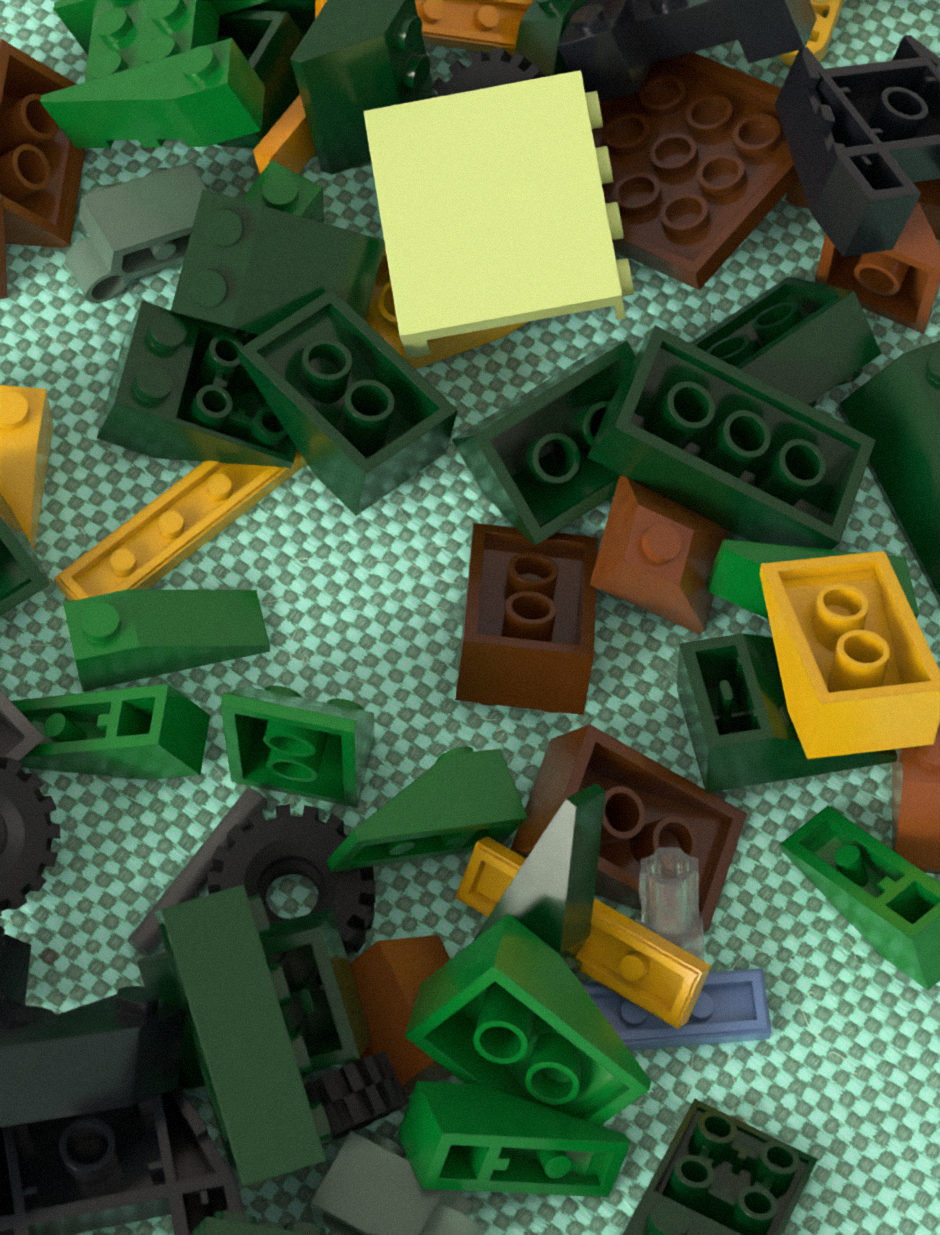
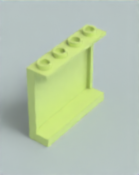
(496, 208)

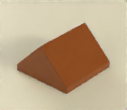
(387, 987)

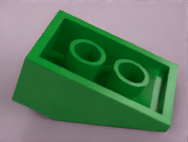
(297, 743)
(524, 1026)

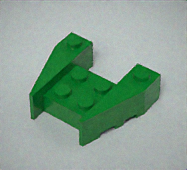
(156, 75)

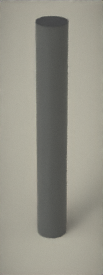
(195, 872)

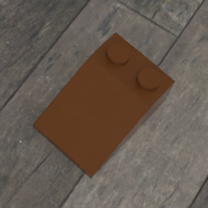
(528, 621)
(642, 812)

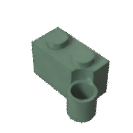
(134, 230)
(377, 1193)

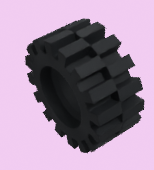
(358, 1094)

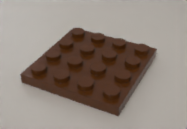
(693, 164)

